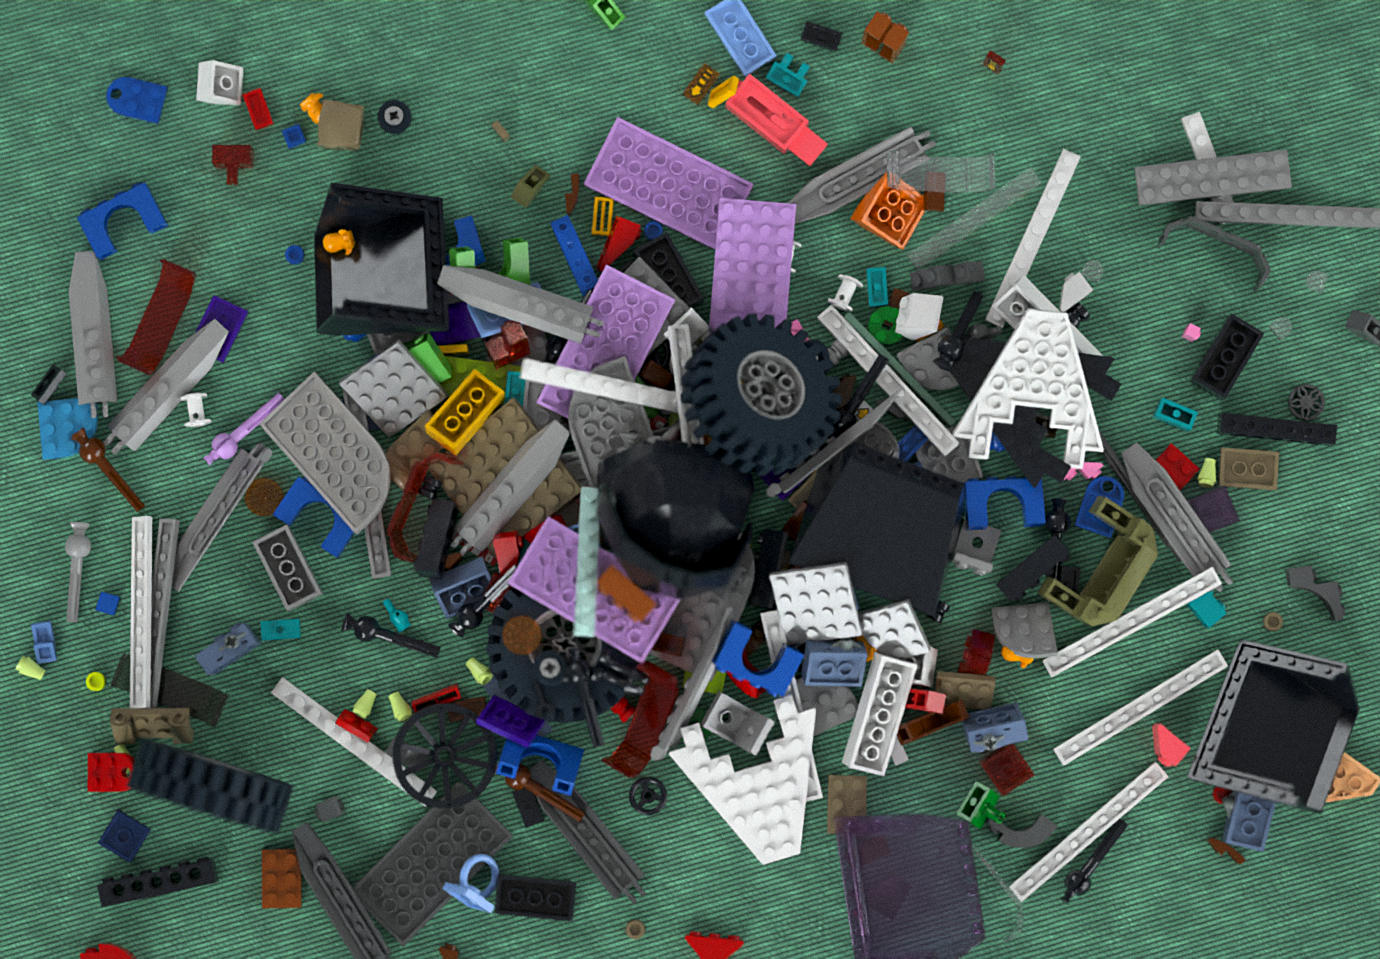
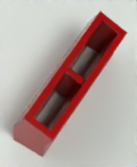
(435, 695)

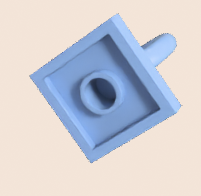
(469, 894)

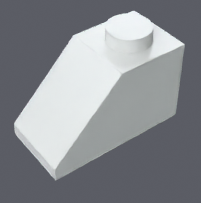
(1073, 291)

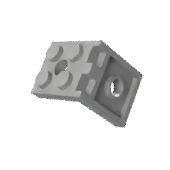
(973, 558)
(744, 726)

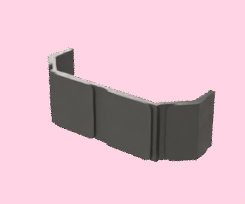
(1229, 239)

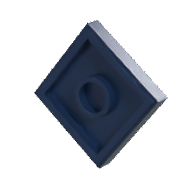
(124, 836)

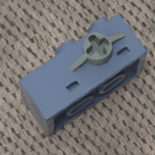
(228, 648)
(834, 663)
(995, 727)
(1247, 820)

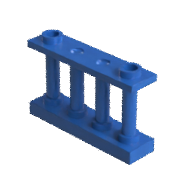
(574, 254)

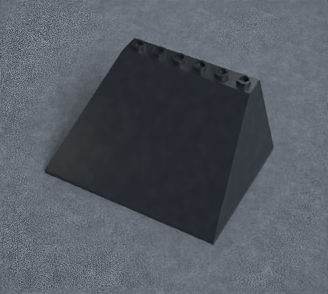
(392, 269)
(886, 522)
(1278, 727)

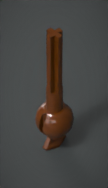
(93, 451)
(524, 780)

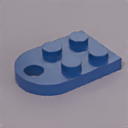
(138, 99)
(1088, 521)

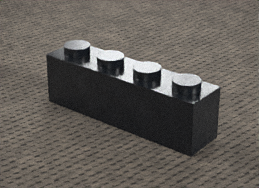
(436, 538)
(1034, 567)

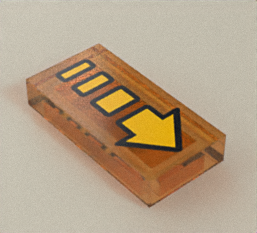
(701, 84)

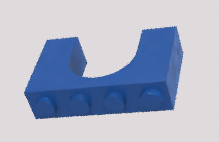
(95, 221)
(468, 237)
(303, 494)
(977, 494)
(774, 679)
(564, 757)

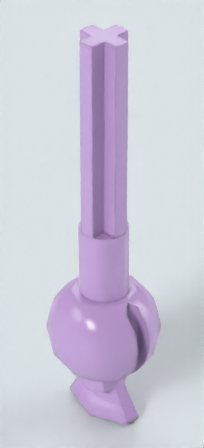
(225, 444)

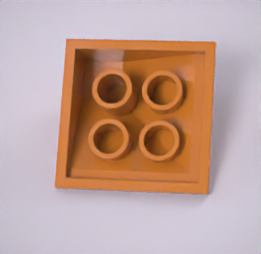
(890, 213)

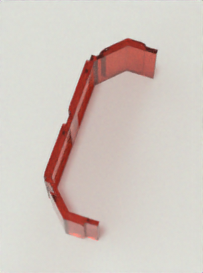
(160, 318)
(404, 506)
(647, 722)

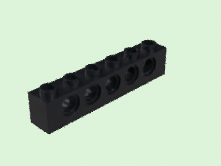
(1276, 429)
(109, 897)

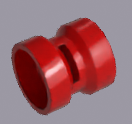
(623, 709)

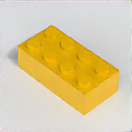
(465, 412)

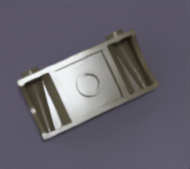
(411, 448)
(151, 723)

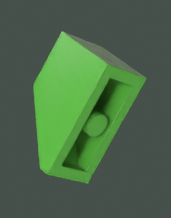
(606, 11)

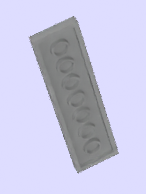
(1212, 177)

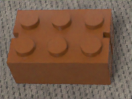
(884, 31)
(625, 594)

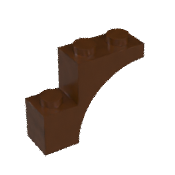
(931, 722)

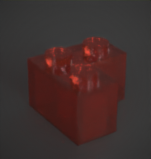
(509, 346)
(977, 654)

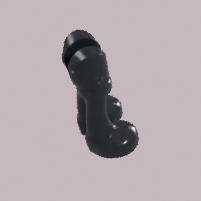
(627, 682)

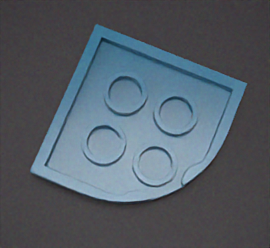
(58, 424)

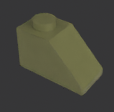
(530, 185)

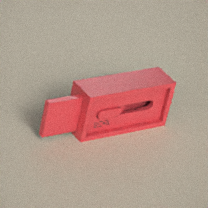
(775, 120)

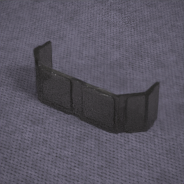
(179, 692)

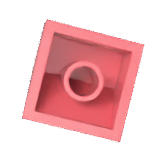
(1167, 746)

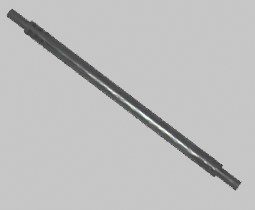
(1122, 474)

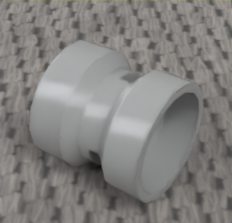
(836, 352)

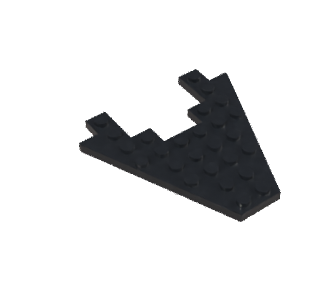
(1025, 435)

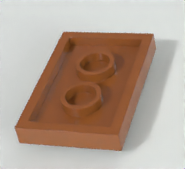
(281, 879)

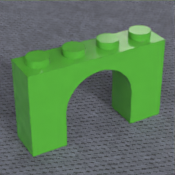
(515, 259)
(430, 356)

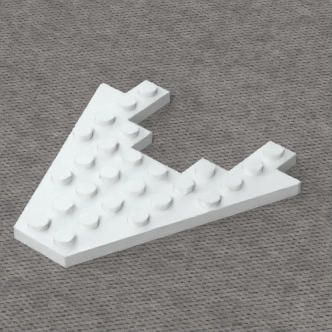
(1040, 371)
(764, 800)

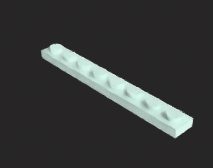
(587, 563)

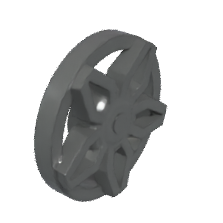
(1306, 402)

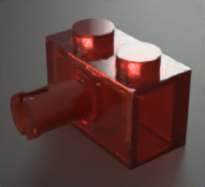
(232, 158)

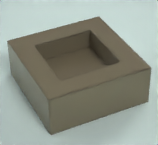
(501, 132)

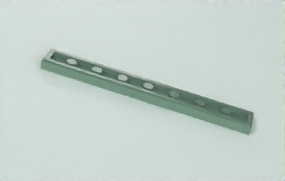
(901, 372)

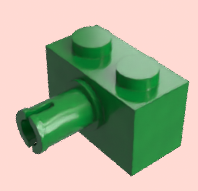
(980, 806)

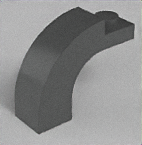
(1030, 837)

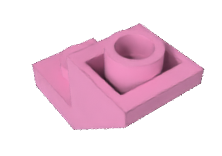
(1090, 469)

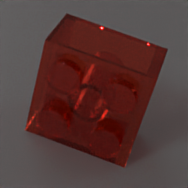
(1007, 768)

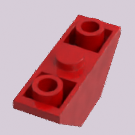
(713, 946)

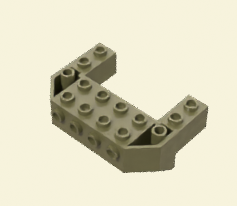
(1116, 574)

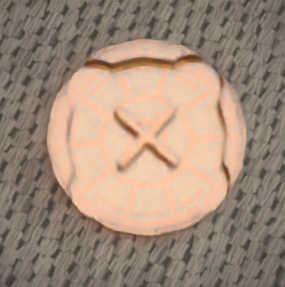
(263, 497)
(521, 635)

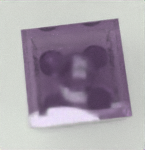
(1215, 509)

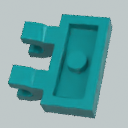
(785, 78)

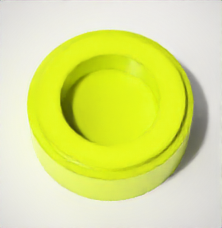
(96, 681)

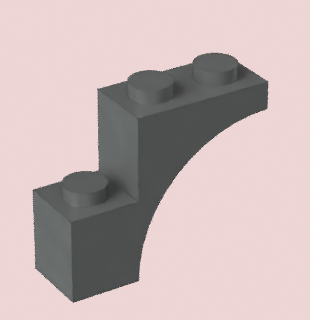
(947, 276)
(1328, 593)

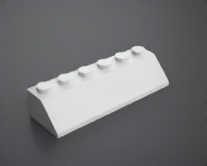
(1025, 295)
(879, 714)

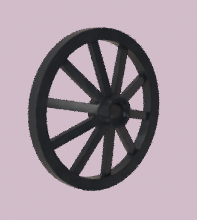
(420, 796)

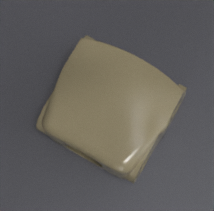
(340, 126)

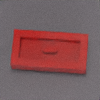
(258, 109)
(356, 725)

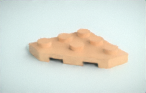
(1352, 780)

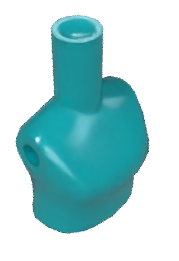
(397, 617)

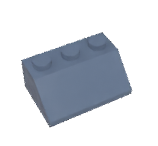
(461, 586)

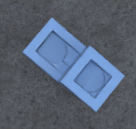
(44, 641)

